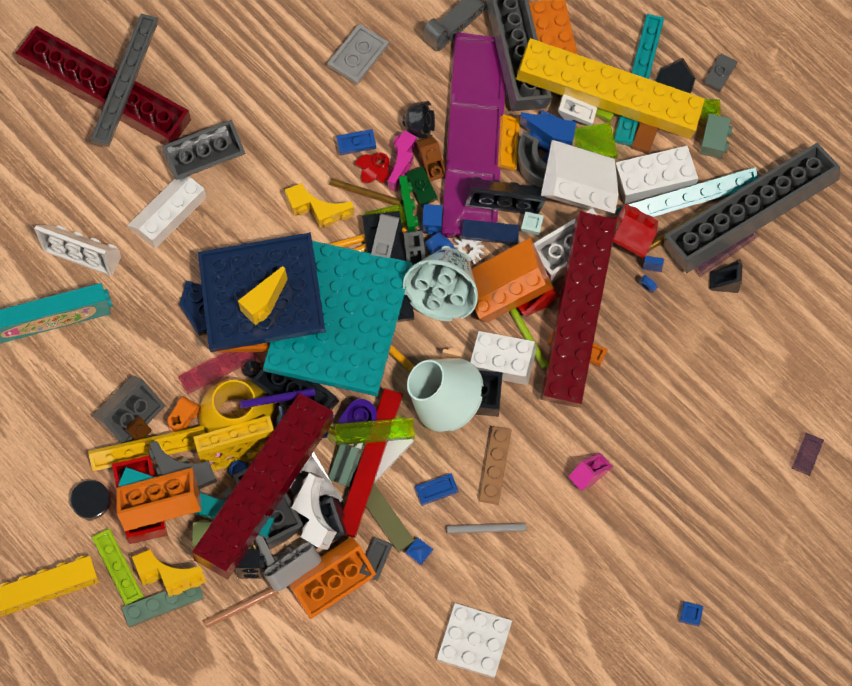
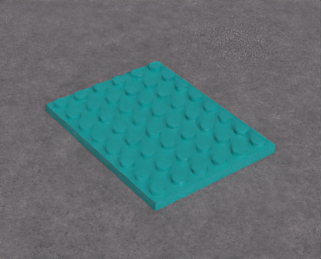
(360, 314)

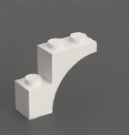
(307, 503)

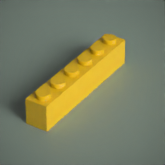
(47, 585)

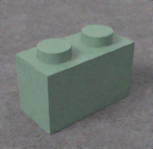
(715, 136)

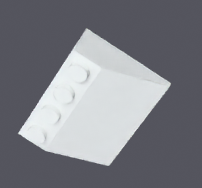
(581, 178)
(78, 248)

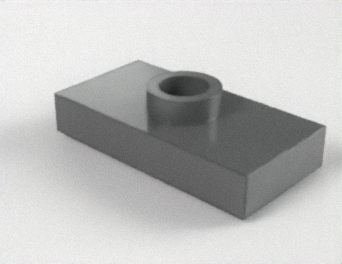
(720, 72)

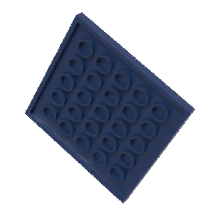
(237, 269)

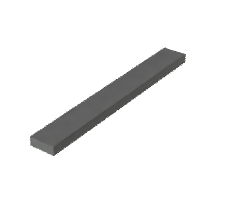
(124, 80)

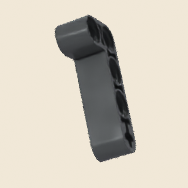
(442, 32)

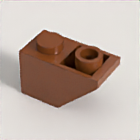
(431, 158)

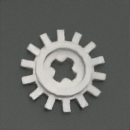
(473, 244)

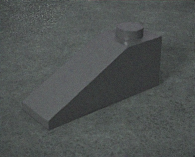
(414, 246)

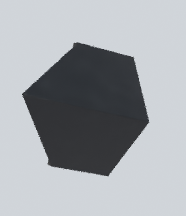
(727, 278)

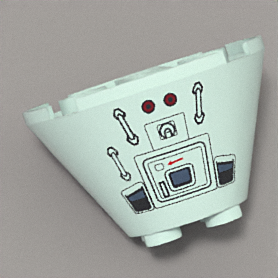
(442, 285)

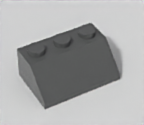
(130, 401)

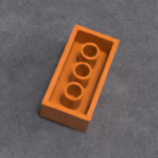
(553, 24)

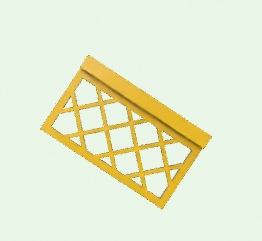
(232, 437)

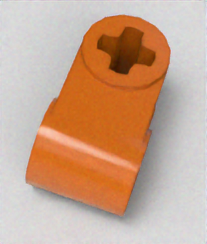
(184, 413)

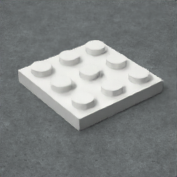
(474, 640)

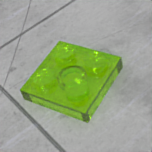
(597, 139)

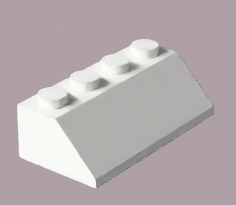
(168, 211)

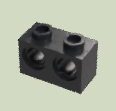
(251, 565)

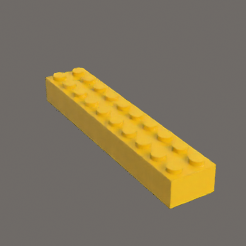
(610, 88)

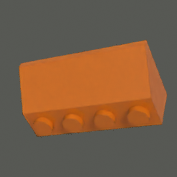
(158, 499)
(332, 578)

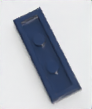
(490, 231)

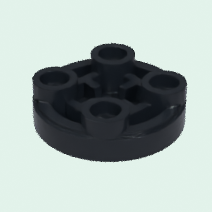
(90, 500)

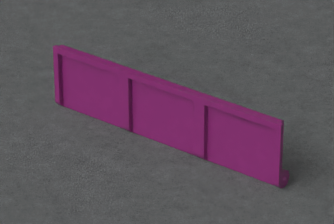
(473, 127)

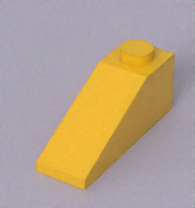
(260, 301)

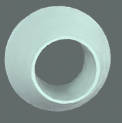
(455, 399)

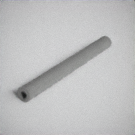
(486, 528)

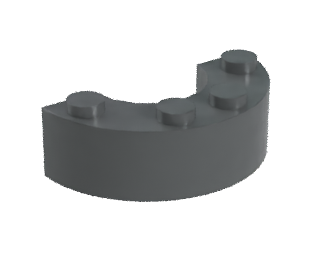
(529, 162)

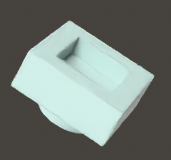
(532, 223)

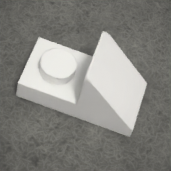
(574, 109)

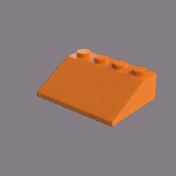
(509, 280)

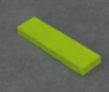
(117, 567)

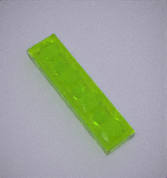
(375, 431)

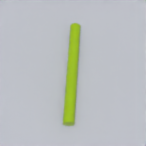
(527, 335)

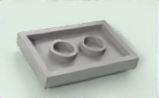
(358, 54)

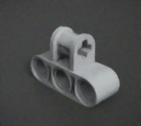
(291, 565)

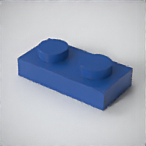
(356, 142)

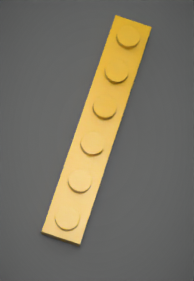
(169, 443)

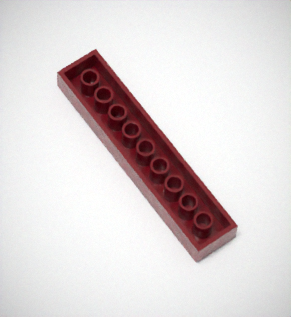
(93, 80)
(578, 309)
(263, 486)

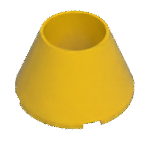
(226, 390)

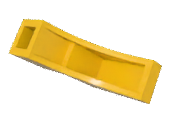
(325, 213)
(174, 579)

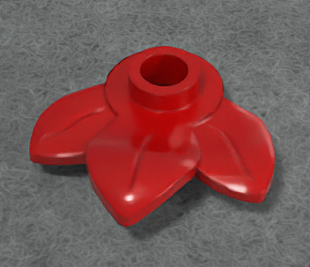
(372, 169)

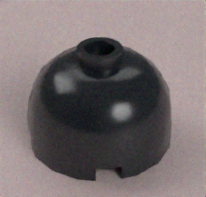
(419, 119)

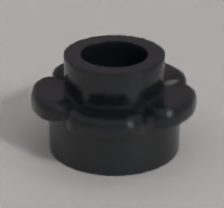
(248, 366)

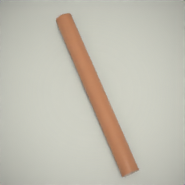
(239, 607)

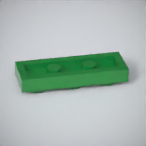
(408, 203)

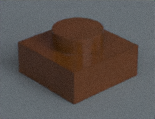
(138, 429)

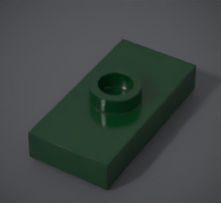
(421, 186)

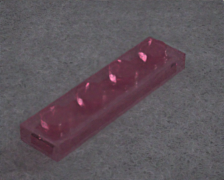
(214, 369)

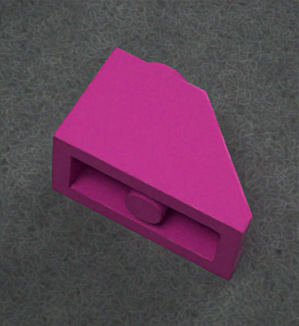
(590, 471)

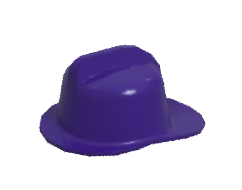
(359, 411)

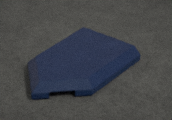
(193, 306)

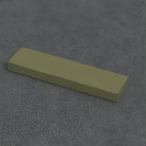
(388, 521)

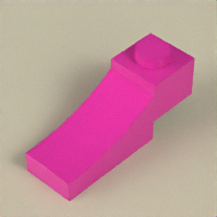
(404, 146)

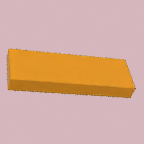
(508, 142)

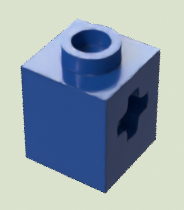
(432, 219)

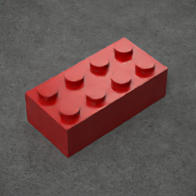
(145, 466)

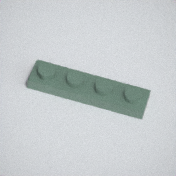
(159, 605)

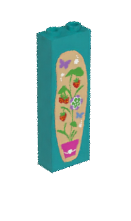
(54, 312)

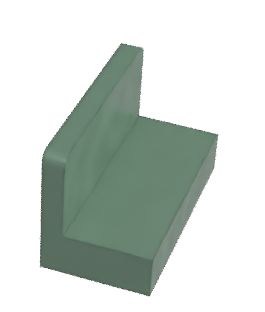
(345, 465)

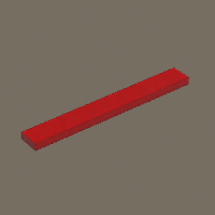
(369, 466)

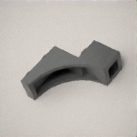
(167, 465)

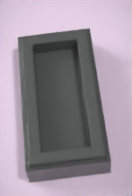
(377, 557)

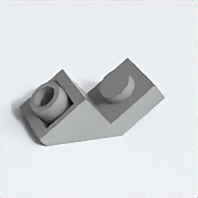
(385, 236)

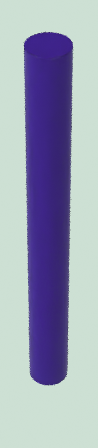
(276, 398)

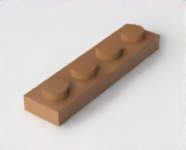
(495, 465)

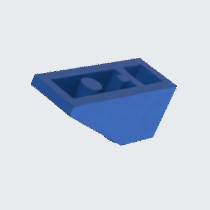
(549, 128)

